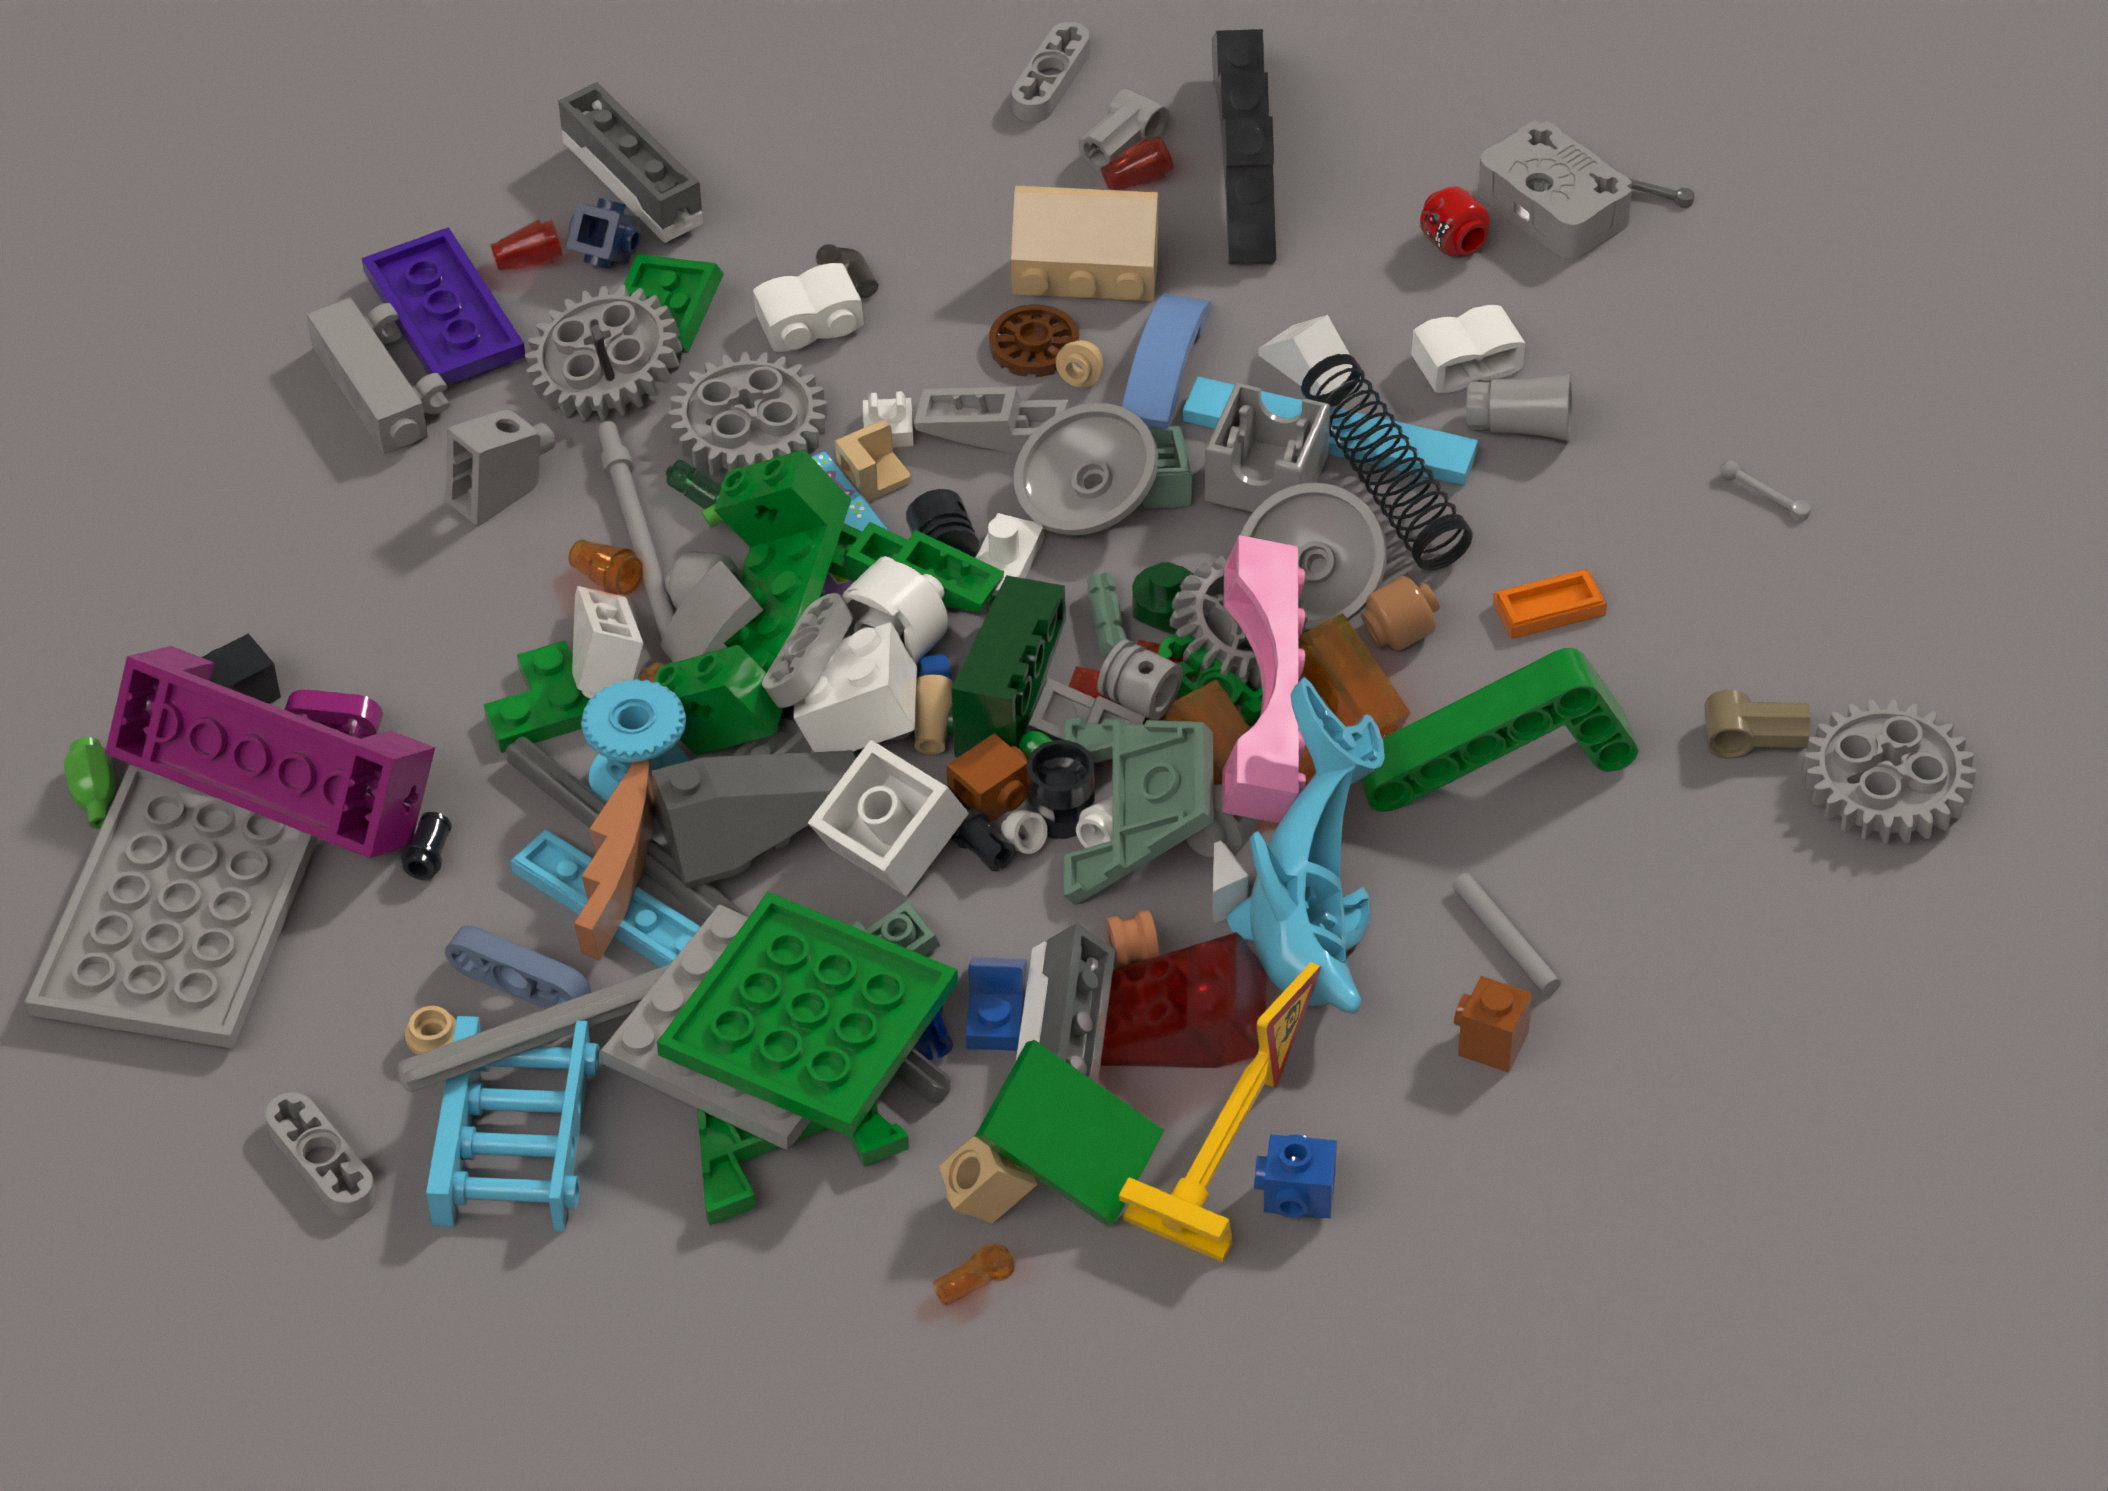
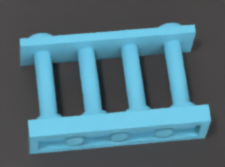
(460, 1142)

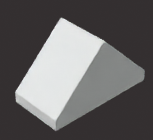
(1302, 347)

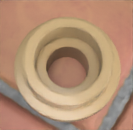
(1084, 354)
(426, 1022)

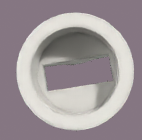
(1028, 824)

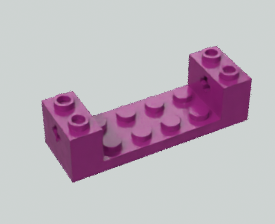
(267, 755)

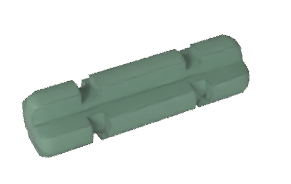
(1105, 611)

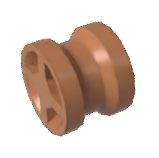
(1132, 938)

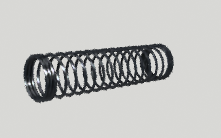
(1435, 525)

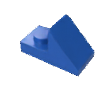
(995, 1003)

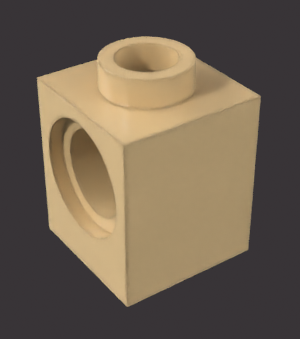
(983, 1181)

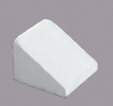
(1229, 882)

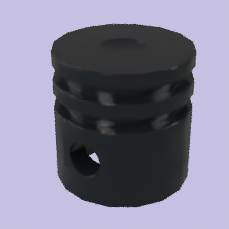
(944, 518)

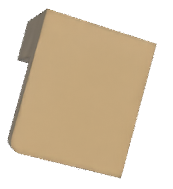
(870, 461)

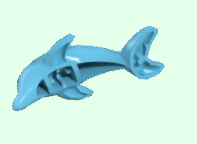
(1297, 893)

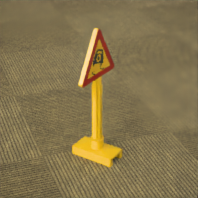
(1181, 1214)

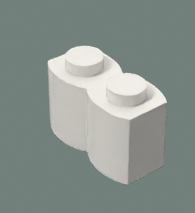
(808, 307)
(1468, 348)

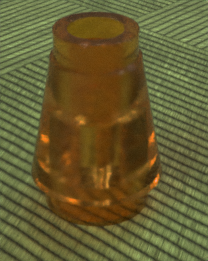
(608, 566)

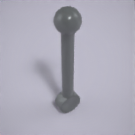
(1683, 197)

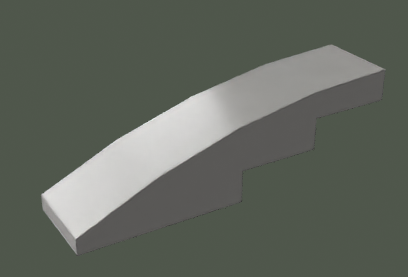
(983, 416)

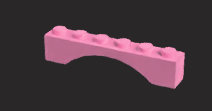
(1263, 598)

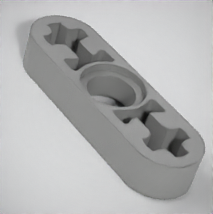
(1076, 41)
(807, 650)
(320, 1176)

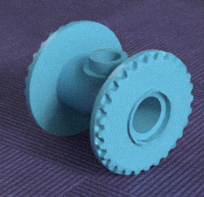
(631, 725)

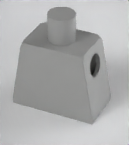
(493, 463)

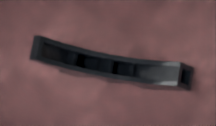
(1245, 143)

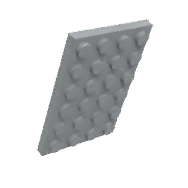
(172, 915)

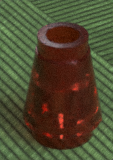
(1138, 165)
(528, 246)

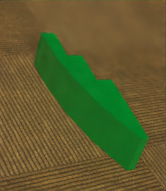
(965, 579)

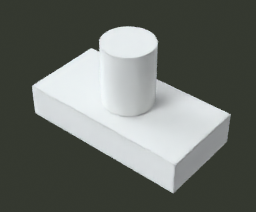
(1011, 545)

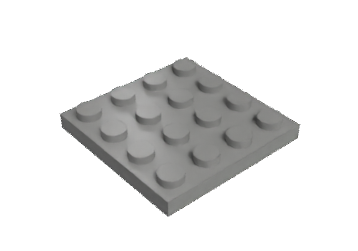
(635, 1052)

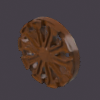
(1031, 339)

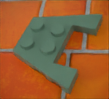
(1158, 795)

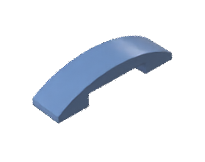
(1162, 357)

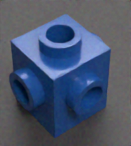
(1297, 1176)

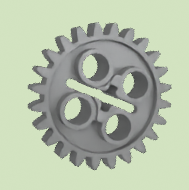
(568, 363)
(746, 413)
(1889, 771)

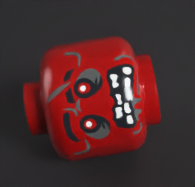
(1455, 221)

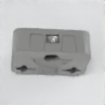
(1555, 189)

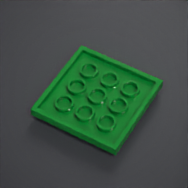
(808, 1013)

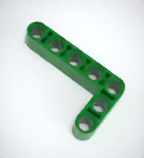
(1499, 720)

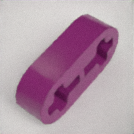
(341, 711)

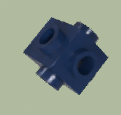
(604, 232)

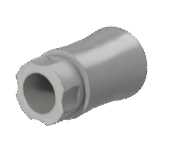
(1522, 406)

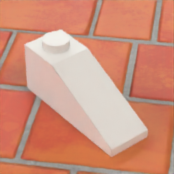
(603, 641)

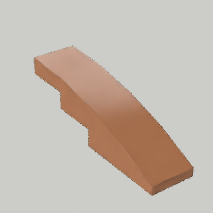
(620, 847)

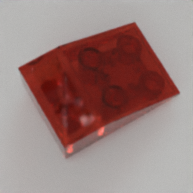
(1187, 1007)

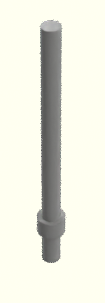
(618, 467)

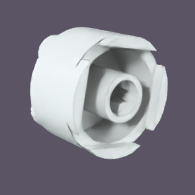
(899, 596)

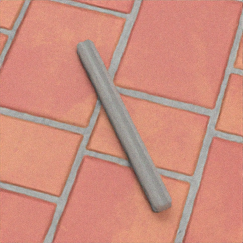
(525, 1032)

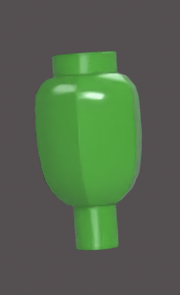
(91, 778)

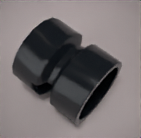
(1060, 785)

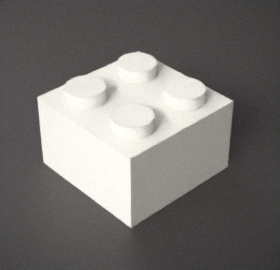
(861, 693)
(888, 818)

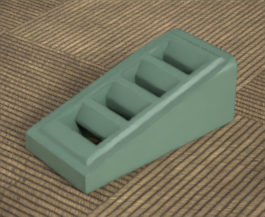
(1174, 476)

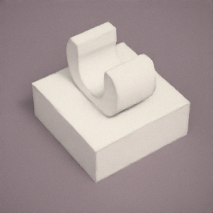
(896, 412)

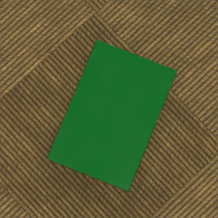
(1069, 1132)

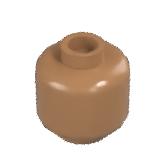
(1400, 613)

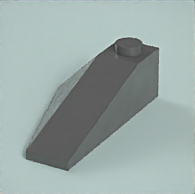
(737, 807)

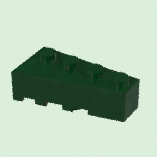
(1007, 663)

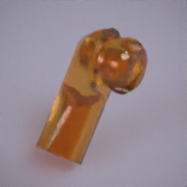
(988, 1264)

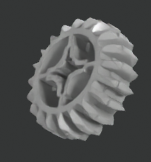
(1212, 626)

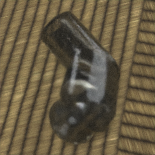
(854, 264)

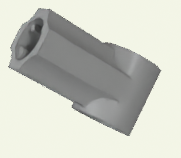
(1127, 122)

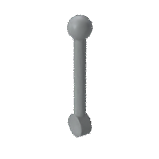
(1798, 509)

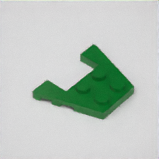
(726, 1146)

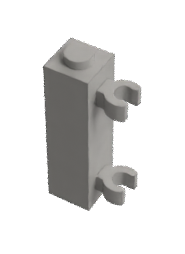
(369, 377)

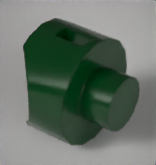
(1154, 593)

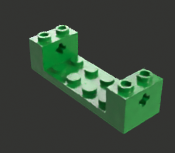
(792, 524)

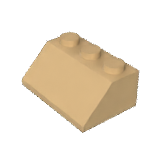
(1084, 243)

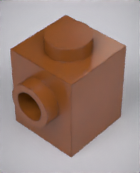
(990, 777)
(1493, 1023)

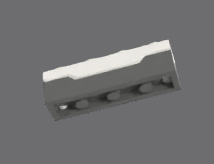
(631, 162)
(1069, 998)

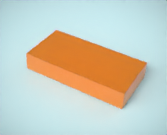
(1549, 603)

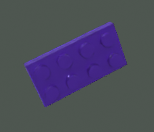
(444, 307)

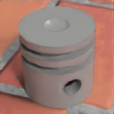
(1138, 676)

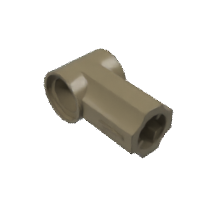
(1739, 725)

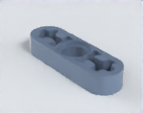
(514, 968)

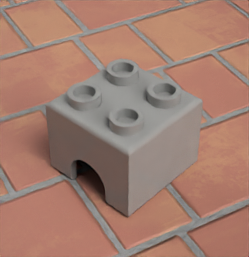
(1263, 453)

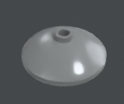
(1077, 452)
(1329, 526)

